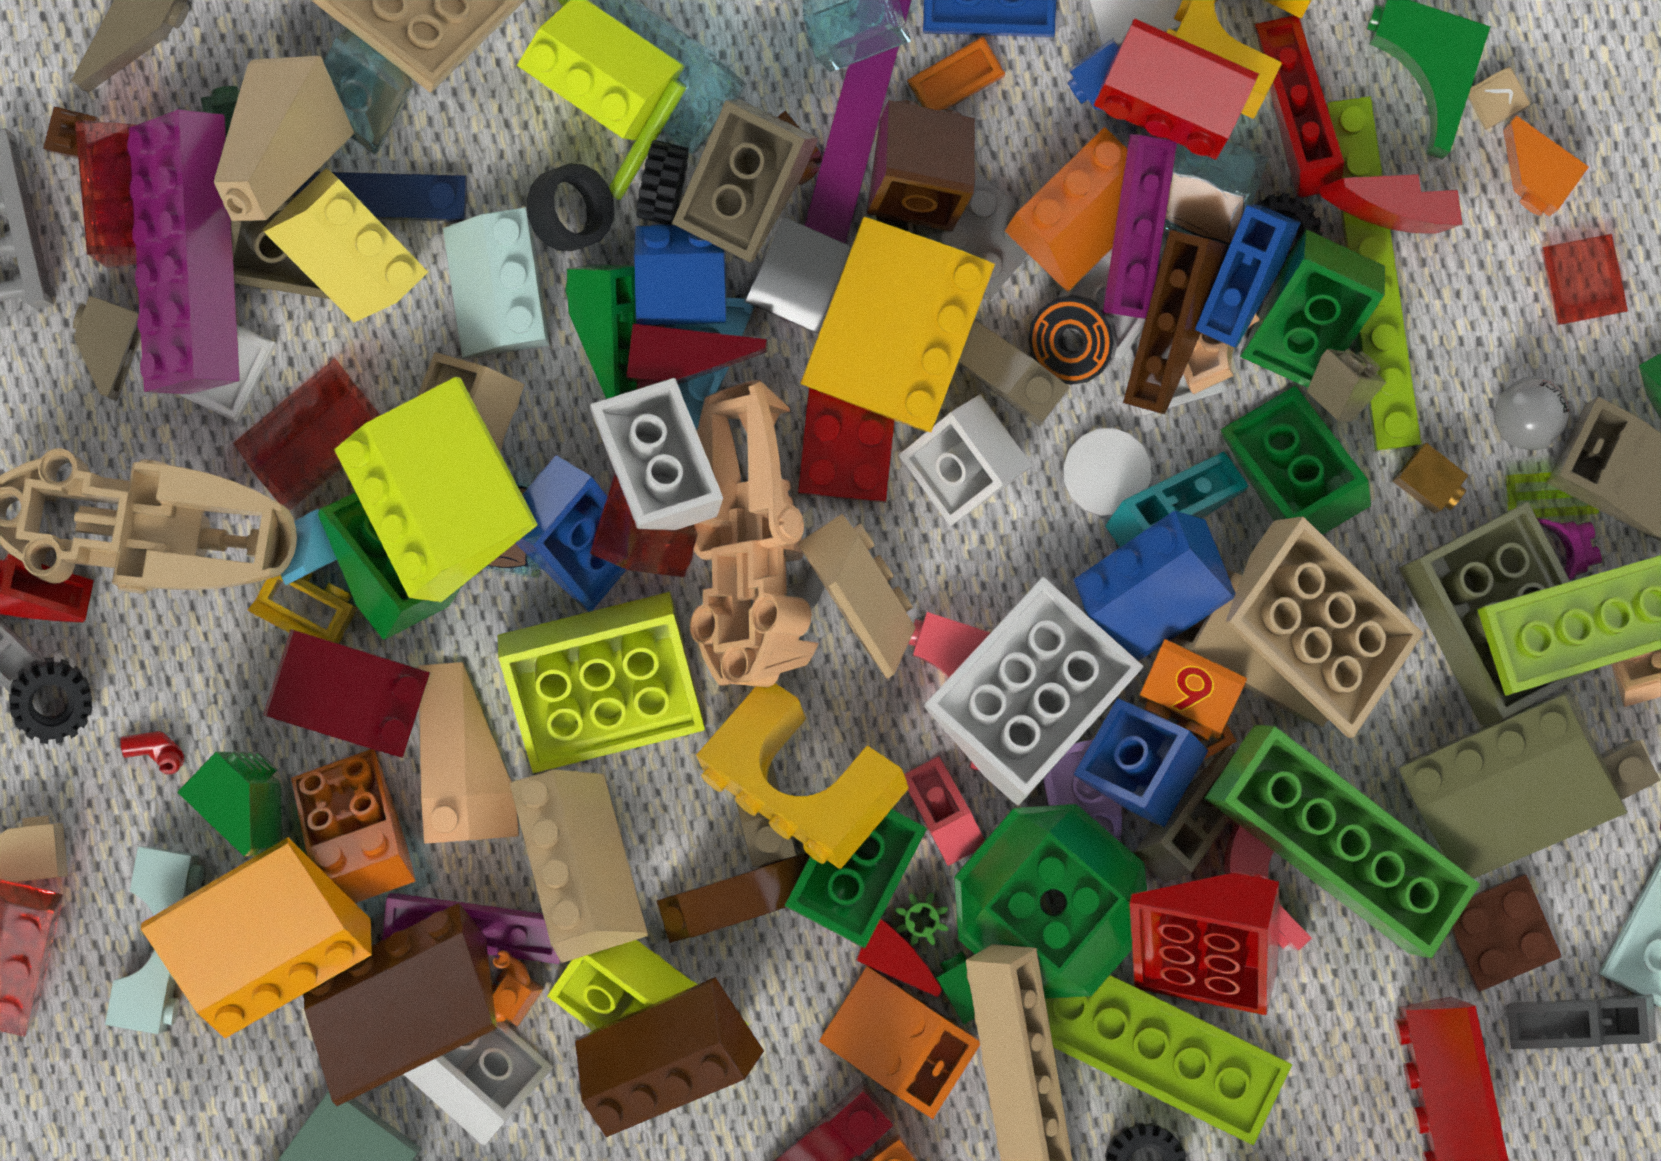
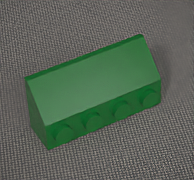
(238, 799)

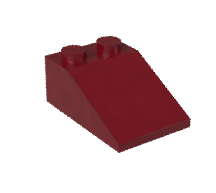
(346, 693)

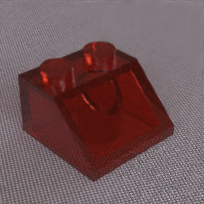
(640, 549)

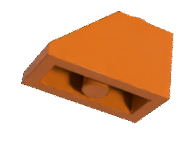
(1540, 168)

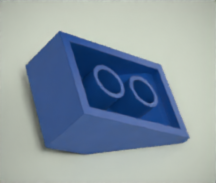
(568, 514)

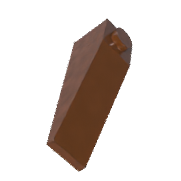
(1169, 331)

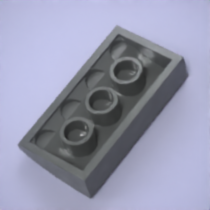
(798, 274)

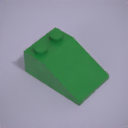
(1314, 306)
(1297, 463)
(370, 571)
(857, 894)

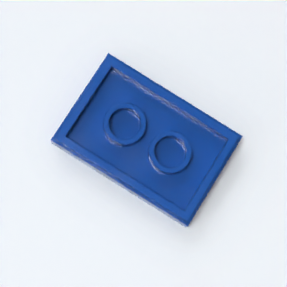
(990, 17)

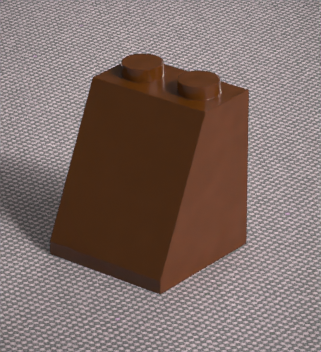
(922, 165)

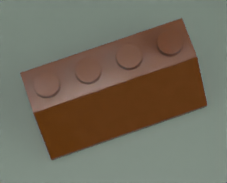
(664, 1057)

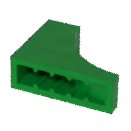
(1439, 53)

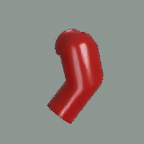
(157, 747)

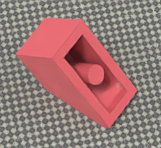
(944, 810)

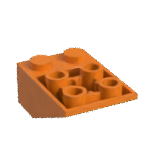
(353, 826)
(900, 1042)

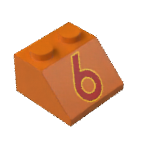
(1191, 691)

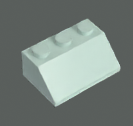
(496, 284)

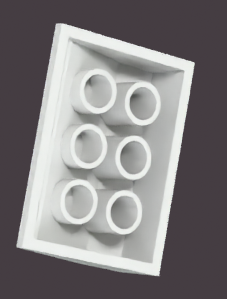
(1031, 690)

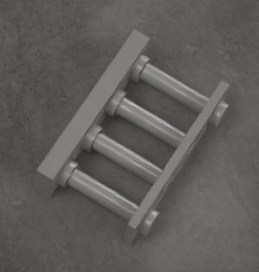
(23, 237)

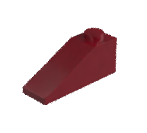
(684, 354)

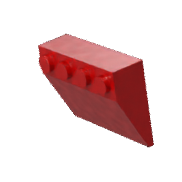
(1209, 940)
(1450, 1081)

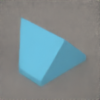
(311, 550)

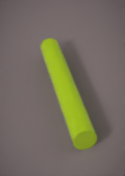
(650, 132)

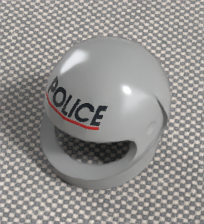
(1532, 413)

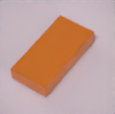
(957, 76)

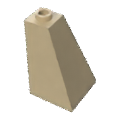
(279, 134)
(1222, 645)

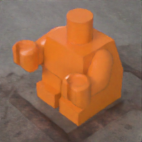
(515, 989)

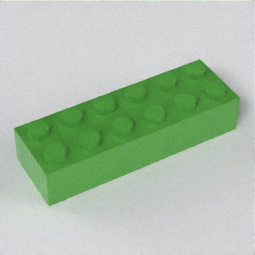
(1342, 840)

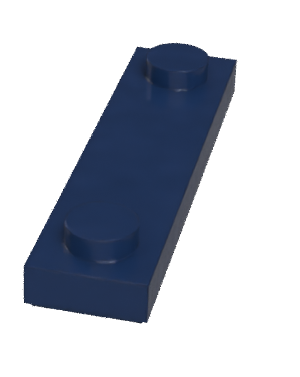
(406, 195)

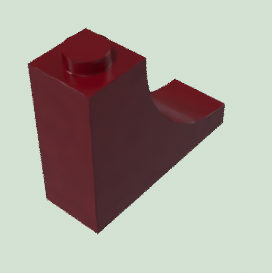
(844, 1130)

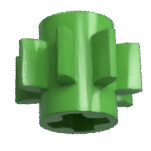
(916, 907)

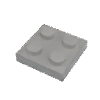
(984, 235)

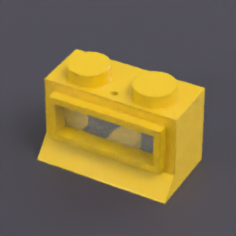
(305, 607)

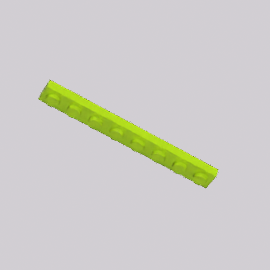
(1383, 335)

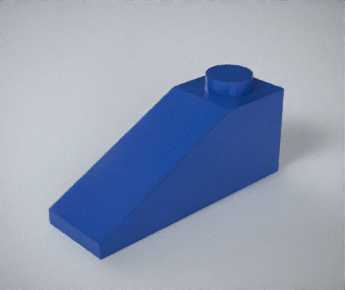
(1247, 273)

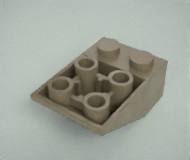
(1613, 466)

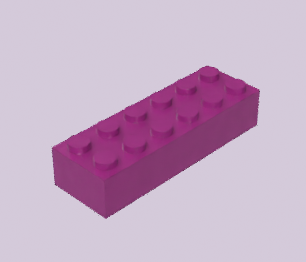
(183, 254)

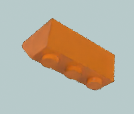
(1075, 213)

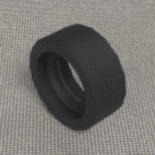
(598, 204)

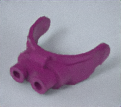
(1577, 544)

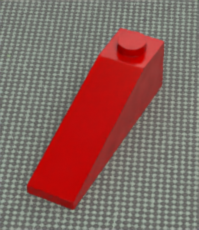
(1300, 108)

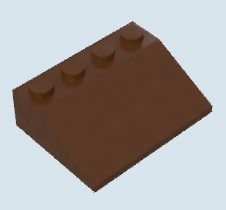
(402, 1004)

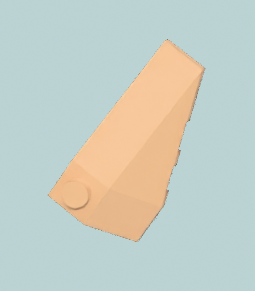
(461, 768)

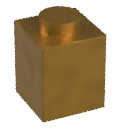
(1432, 479)

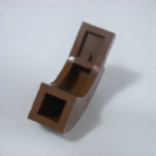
(730, 899)

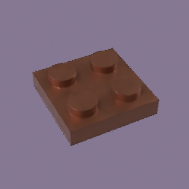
(1504, 933)

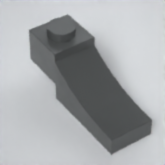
(1582, 1022)

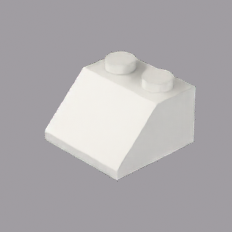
(965, 459)

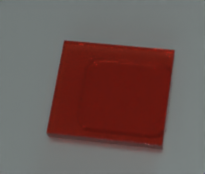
(1584, 279)

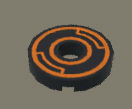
(1093, 324)

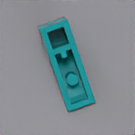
(1193, 492)

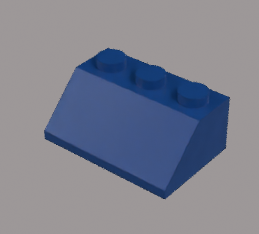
(1156, 584)

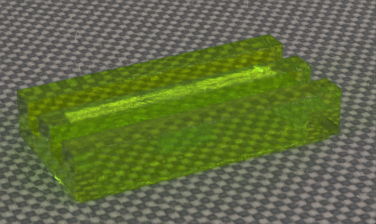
(1513, 497)

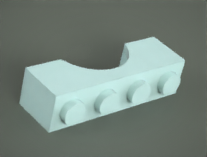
(146, 997)

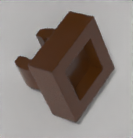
(62, 132)

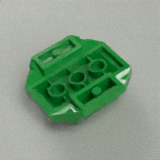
(1044, 851)

